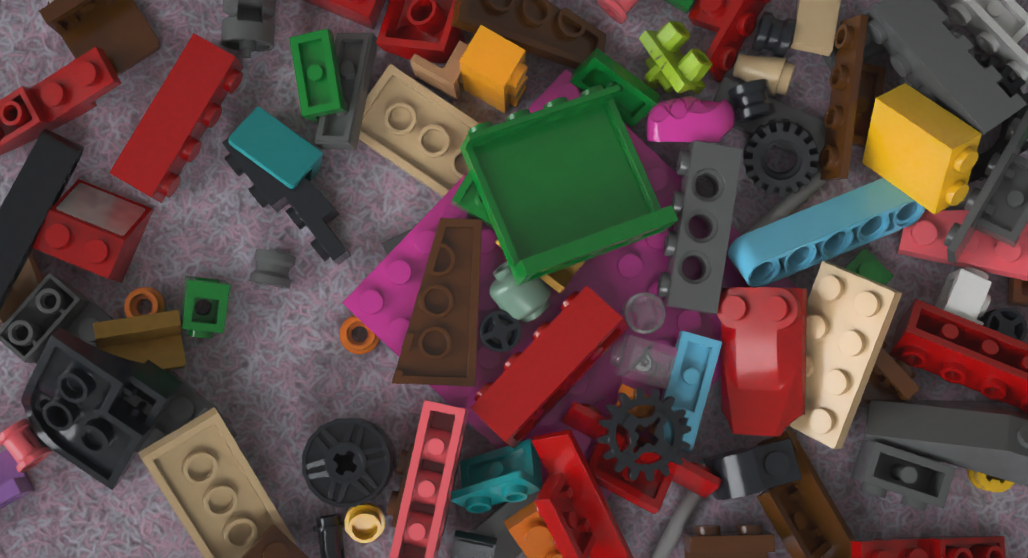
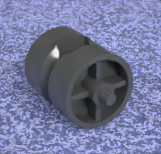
(248, 25)

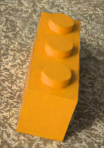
(494, 70)

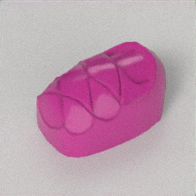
(689, 120)

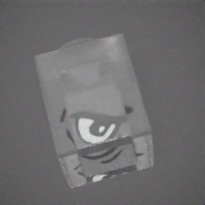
(643, 361)

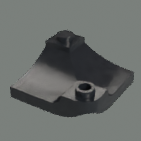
(95, 405)

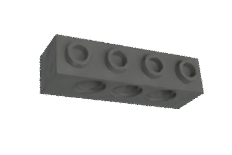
(722, 168)

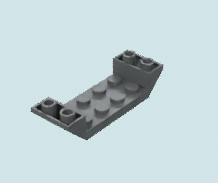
(60, 305)

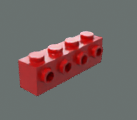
(178, 118)
(963, 353)
(549, 366)

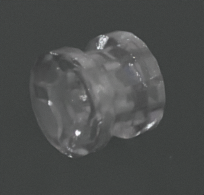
(649, 316)

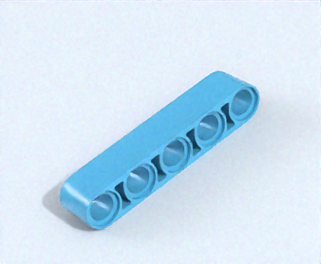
(822, 232)

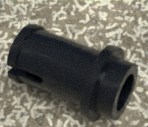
(330, 536)

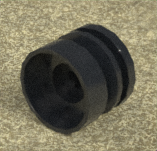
(373, 456)

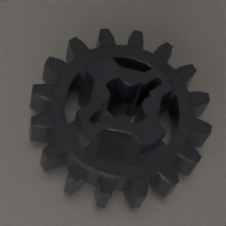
(658, 445)

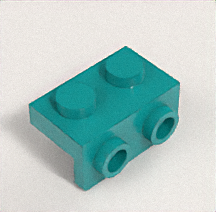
(499, 477)

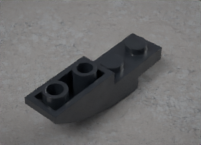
(307, 204)

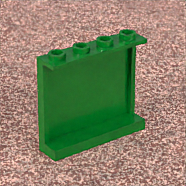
(563, 184)

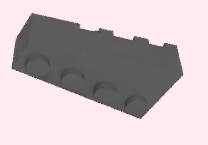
(941, 62)

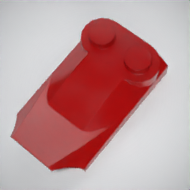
(420, 29)
(762, 358)

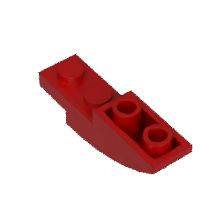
(55, 99)
(930, 547)

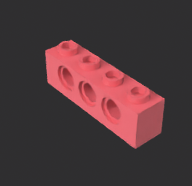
(429, 481)

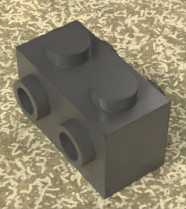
(908, 474)

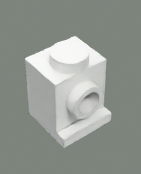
(966, 294)

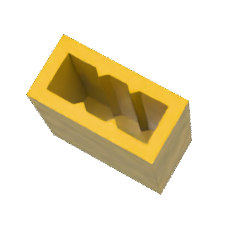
(921, 148)

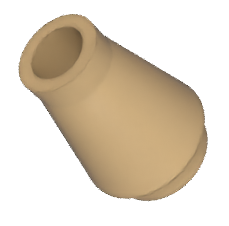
(774, 69)

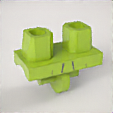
(668, 64)

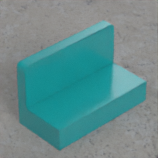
(276, 148)

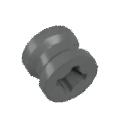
(272, 268)

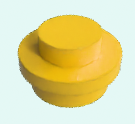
(364, 522)

